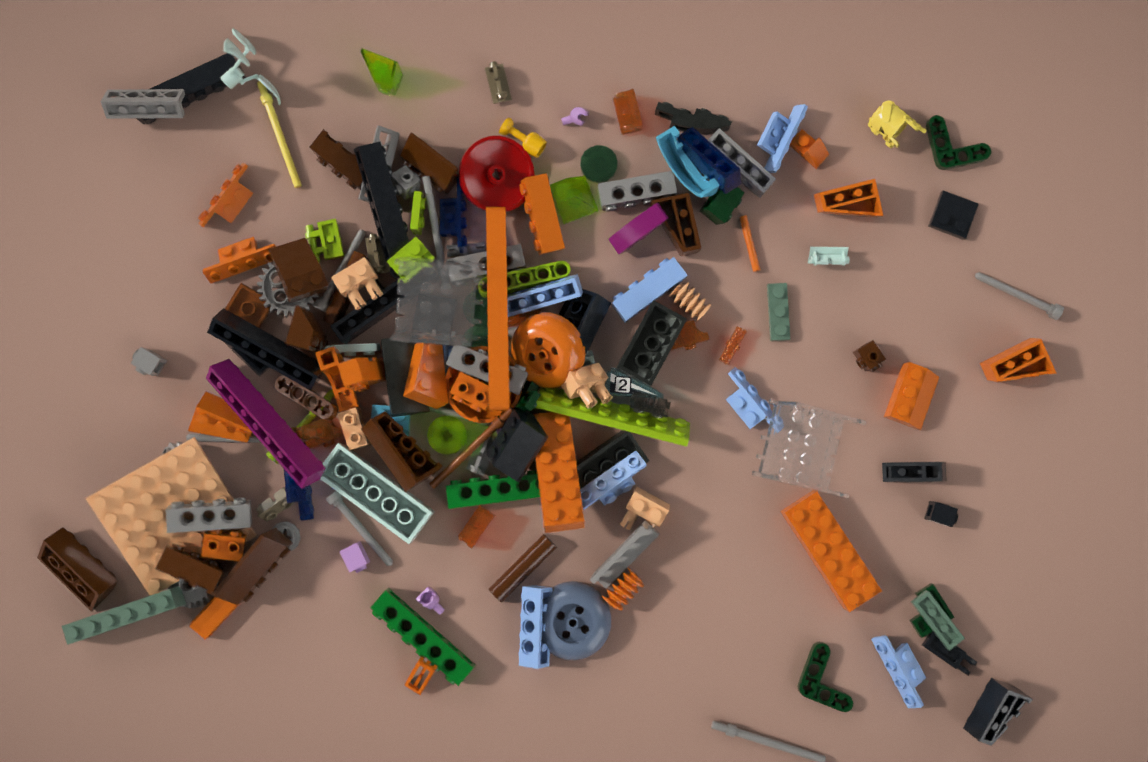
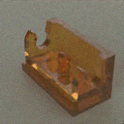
(627, 112)
(476, 526)

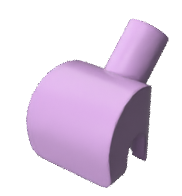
(575, 116)
(430, 600)

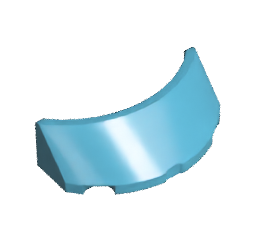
(682, 165)

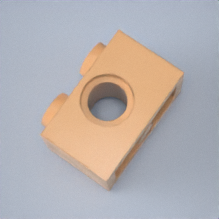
(351, 424)

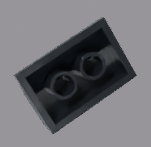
(586, 314)
(517, 444)

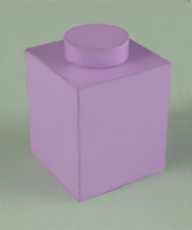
(355, 557)

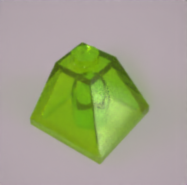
(384, 72)
(573, 198)

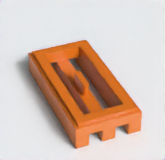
(426, 666)

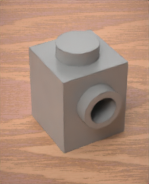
(148, 362)

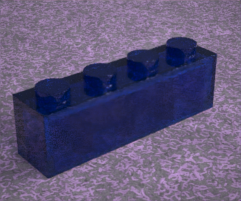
(710, 160)

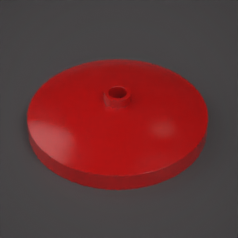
(496, 156)

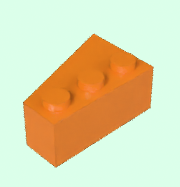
(853, 200)
(1019, 361)
(361, 373)
(427, 376)
(218, 419)

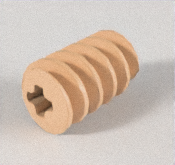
(690, 301)

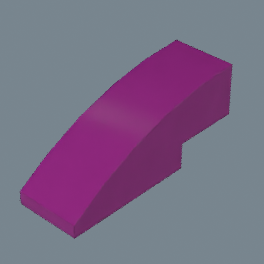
(638, 228)

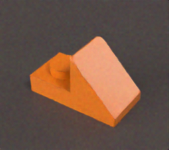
(810, 149)

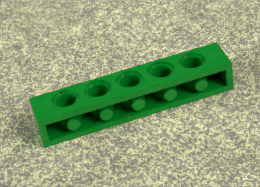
(457, 500)
(420, 625)

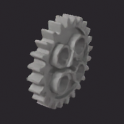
(269, 295)

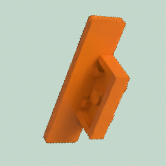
(230, 200)
(238, 259)

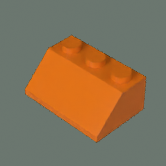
(911, 395)

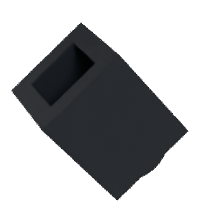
(941, 514)

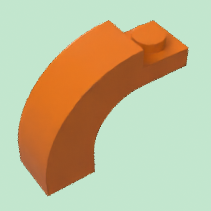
(328, 361)

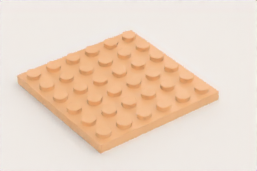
(137, 504)

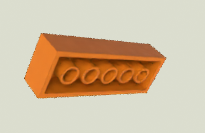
(558, 475)
(831, 551)

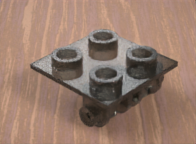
(658, 410)

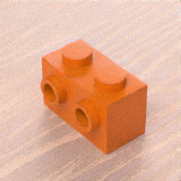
(472, 391)
(224, 545)

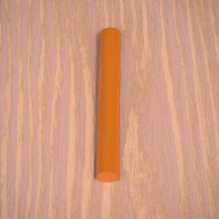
(749, 243)

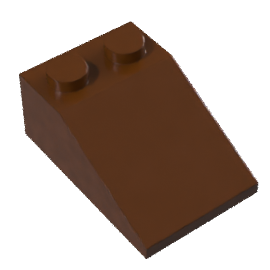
(298, 270)

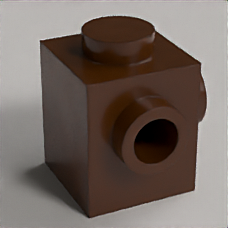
(869, 356)

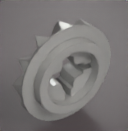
(291, 530)

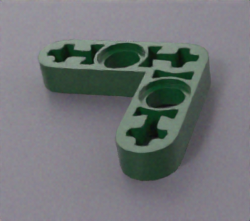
(947, 152)
(816, 686)

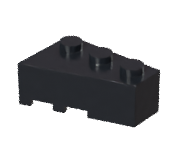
(994, 710)

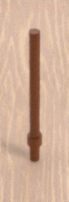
(497, 423)

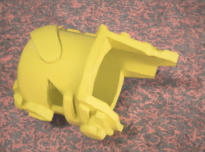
(892, 121)

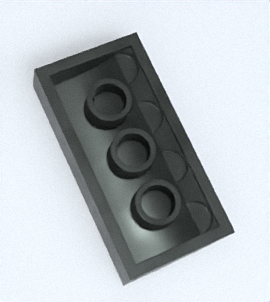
(651, 343)
(397, 361)
(607, 456)

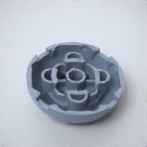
(596, 616)

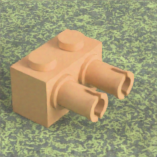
(354, 278)
(586, 381)
(647, 506)

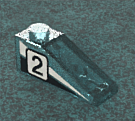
(623, 385)

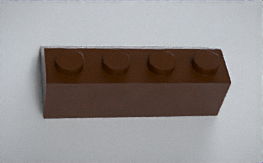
(253, 567)
(77, 568)

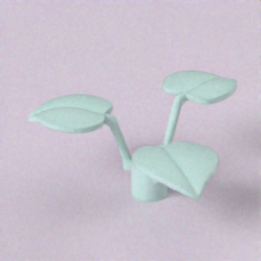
(234, 74)

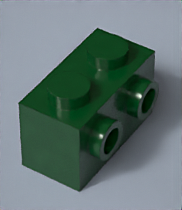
(721, 205)

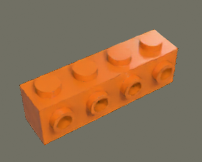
(542, 214)

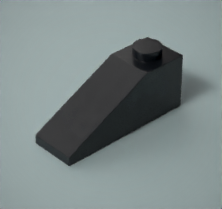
(914, 471)

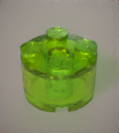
(438, 440)

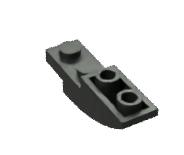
(702, 120)

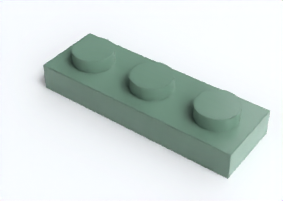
(778, 312)
(937, 620)

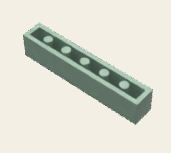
(123, 615)

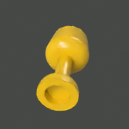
(532, 143)

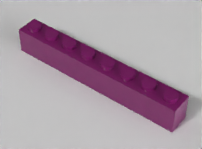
(265, 423)

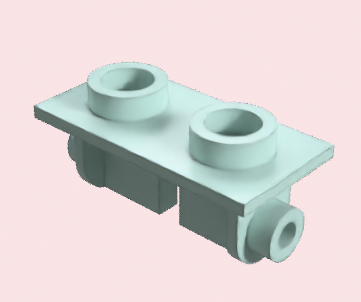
(828, 255)

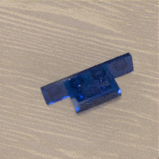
(452, 218)
(302, 496)

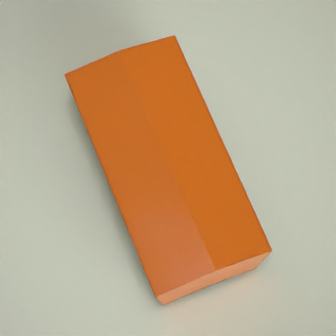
(212, 617)

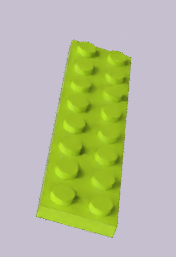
(616, 416)

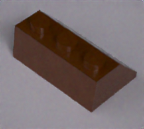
(430, 163)
(306, 332)

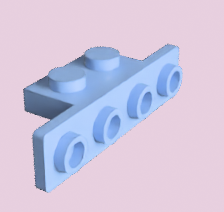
(779, 135)
(747, 401)
(613, 481)
(902, 668)

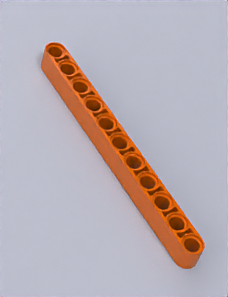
(497, 309)

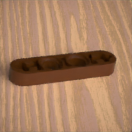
(305, 399)

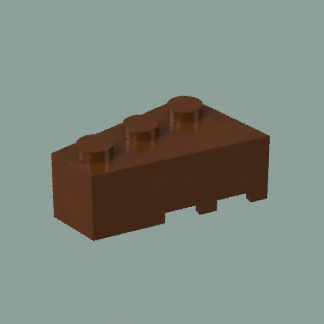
(338, 158)
(680, 223)
(190, 567)

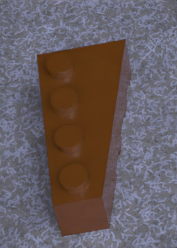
(399, 452)

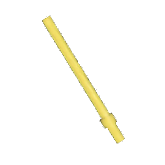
(267, 100)

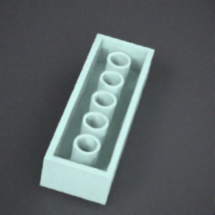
(375, 493)

